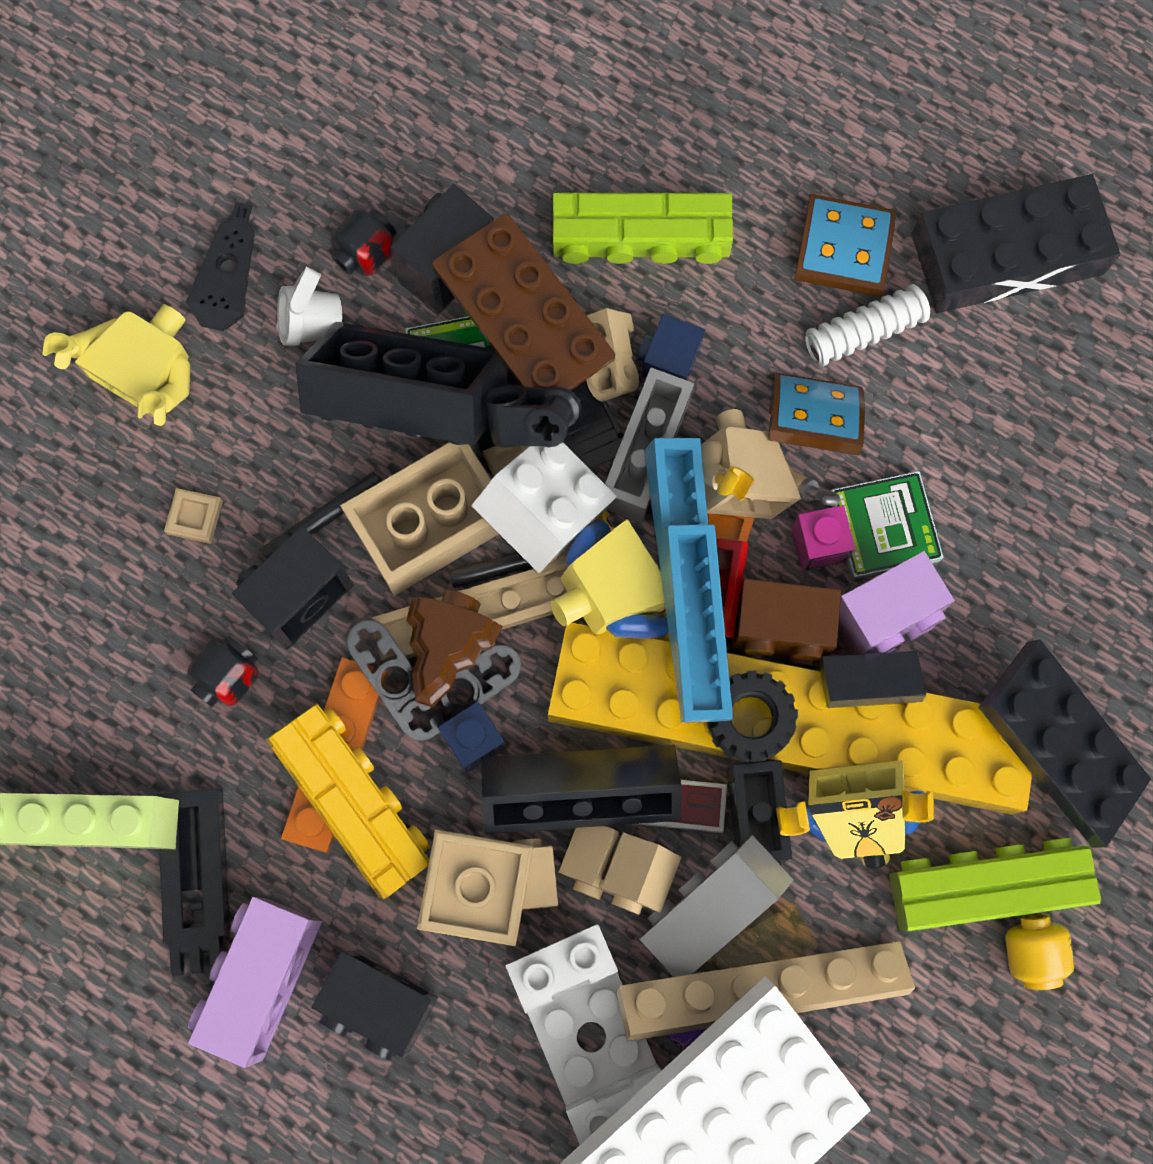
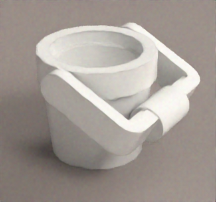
(306, 313)

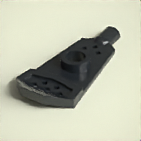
(220, 285)

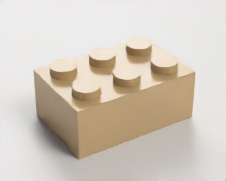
(422, 516)

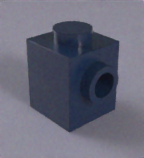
(671, 348)

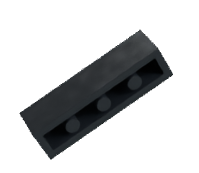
(581, 789)

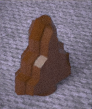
(446, 641)

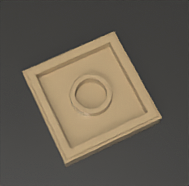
(475, 888)

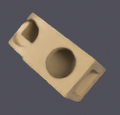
(620, 375)

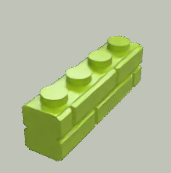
(642, 226)
(994, 887)

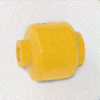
(1039, 952)

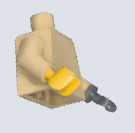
(750, 474)

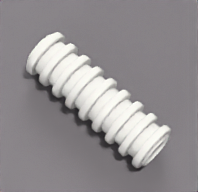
(868, 324)

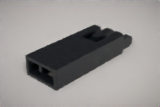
(196, 865)

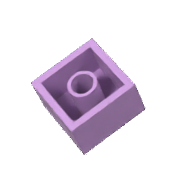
(891, 605)

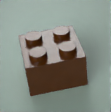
(786, 622)

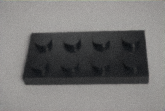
(1065, 743)

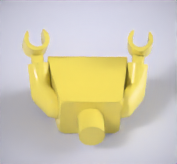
(131, 359)

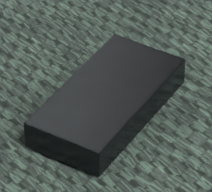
(872, 679)

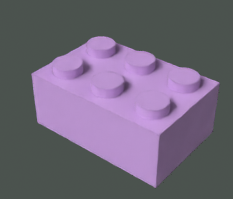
(253, 981)

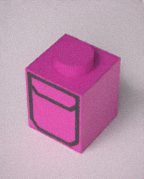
(823, 538)

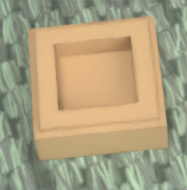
(193, 515)

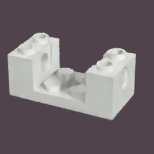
(561, 992)

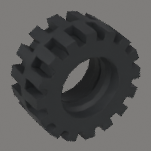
(782, 725)

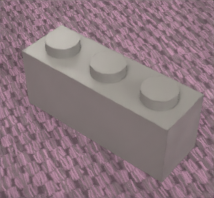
(655, 416)
(715, 907)

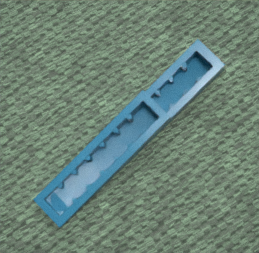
(689, 578)

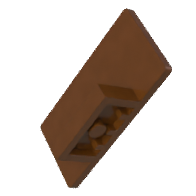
(523, 308)

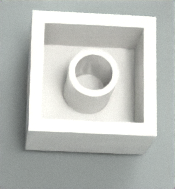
(543, 502)

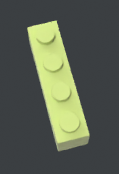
(88, 820)

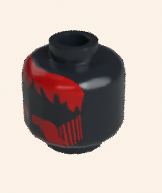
(363, 242)
(223, 672)

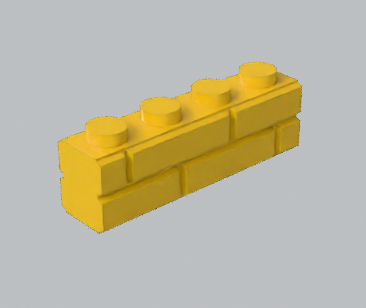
(349, 800)

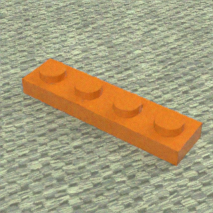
(355, 704)

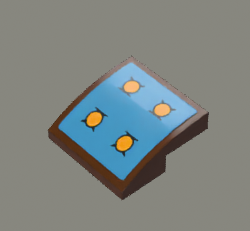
(845, 245)
(817, 414)

